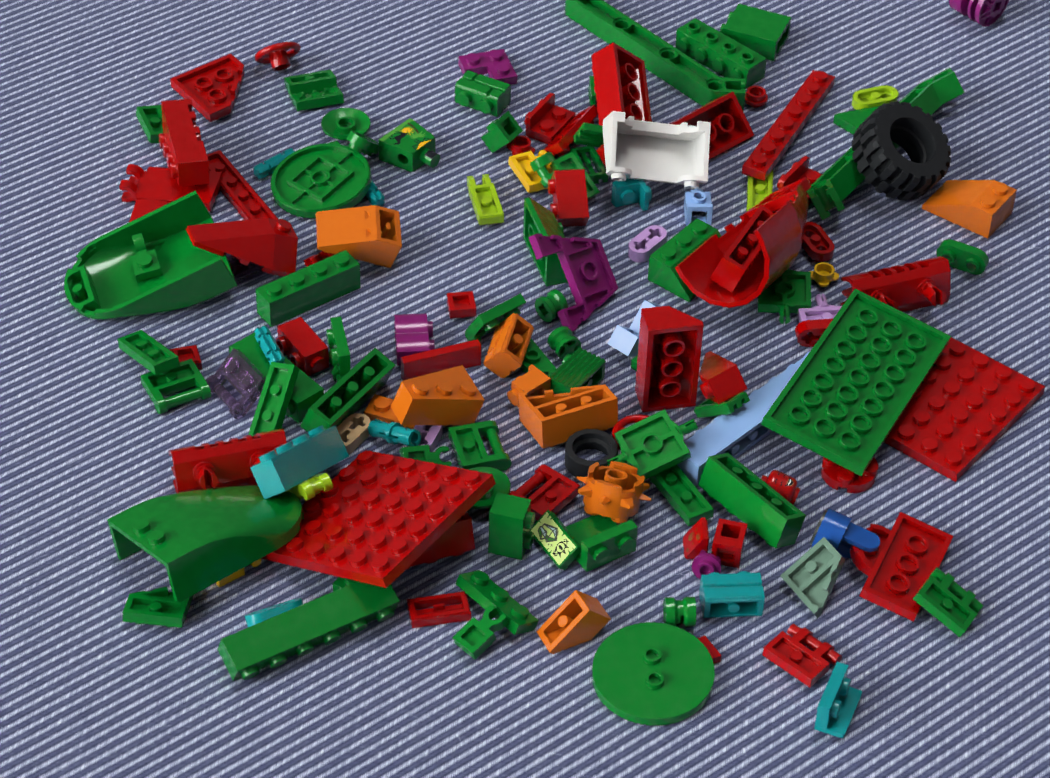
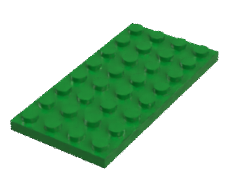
(856, 382)

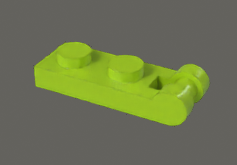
(312, 486)

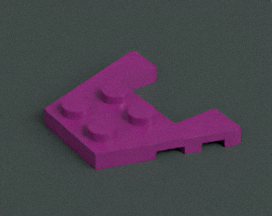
(585, 270)

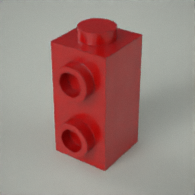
(303, 346)

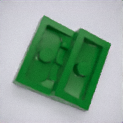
(313, 90)

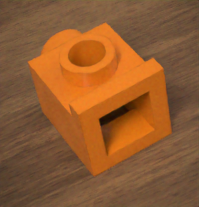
(532, 382)

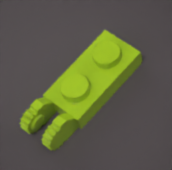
(485, 201)

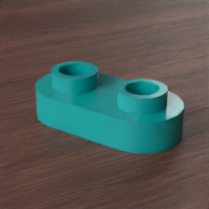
(269, 612)

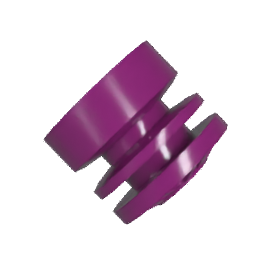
(980, 11)

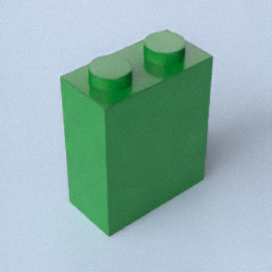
(758, 30)

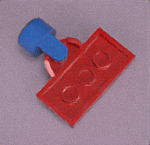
(893, 559)

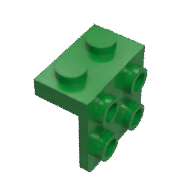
(603, 540)

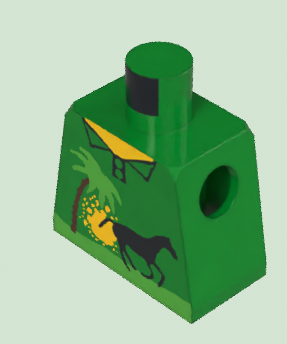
(408, 147)

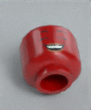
(783, 484)

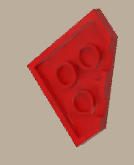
(212, 86)

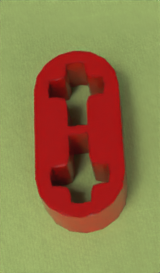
(815, 329)

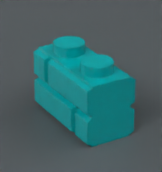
(731, 595)

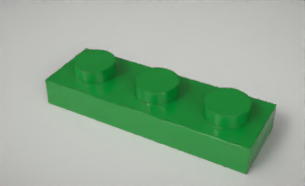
(148, 352)
(274, 398)
(682, 495)
(487, 593)

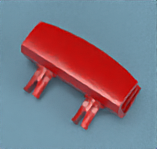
(906, 285)
(223, 462)

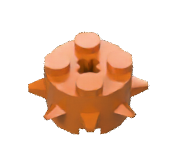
(613, 491)

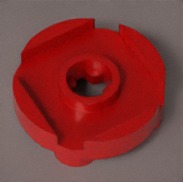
(836, 476)

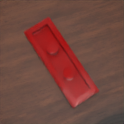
(442, 358)

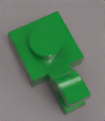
(145, 262)

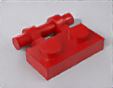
(797, 659)

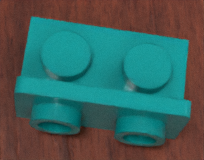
(837, 703)

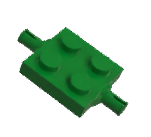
(787, 295)
(653, 444)

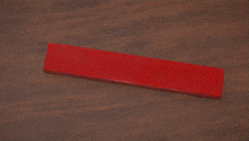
(238, 190)

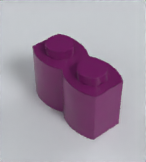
(412, 334)

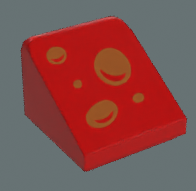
(696, 539)

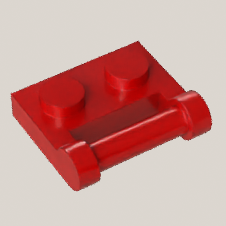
(552, 495)

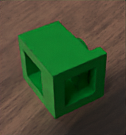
(501, 132)

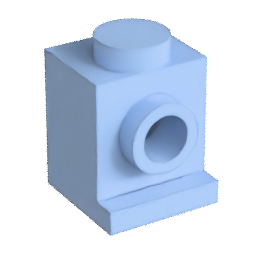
(697, 201)

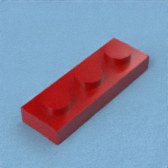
(561, 142)

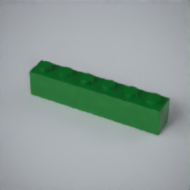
(305, 627)

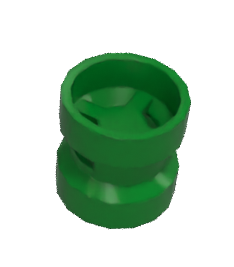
(679, 611)

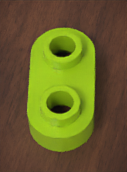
(874, 97)

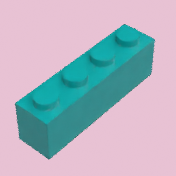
(298, 461)

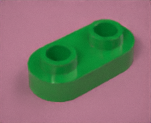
(362, 143)
(963, 256)

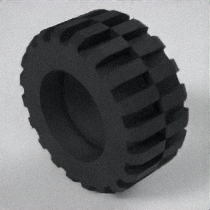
(919, 138)

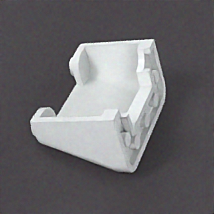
(656, 150)

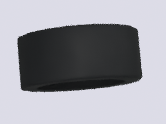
(584, 440)

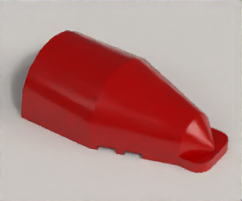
(779, 241)

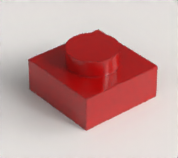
(461, 304)

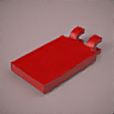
(159, 185)

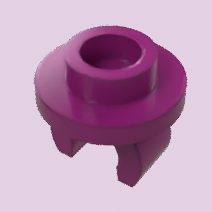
(705, 564)

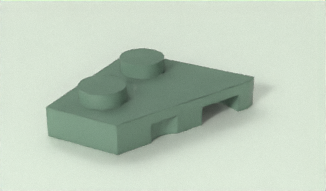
(815, 575)

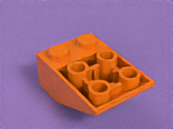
(364, 232)

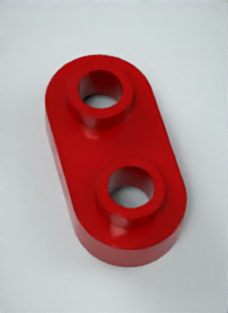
(817, 243)

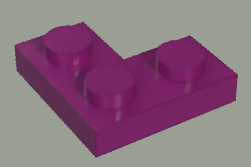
(492, 62)

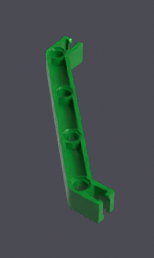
(658, 55)
(843, 175)

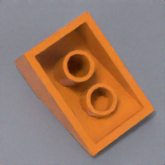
(973, 204)

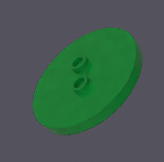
(320, 179)
(653, 673)

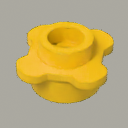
(824, 274)

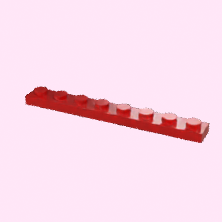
(788, 125)

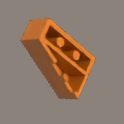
(438, 399)
(556, 417)

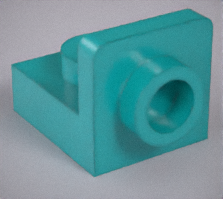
(631, 192)

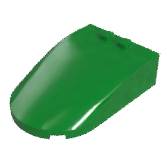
(104, 279)
(207, 532)

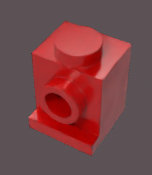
(729, 542)

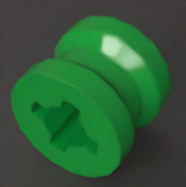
(549, 306)
(563, 342)

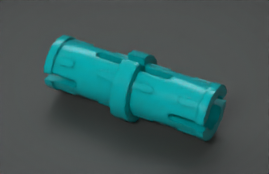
(394, 433)

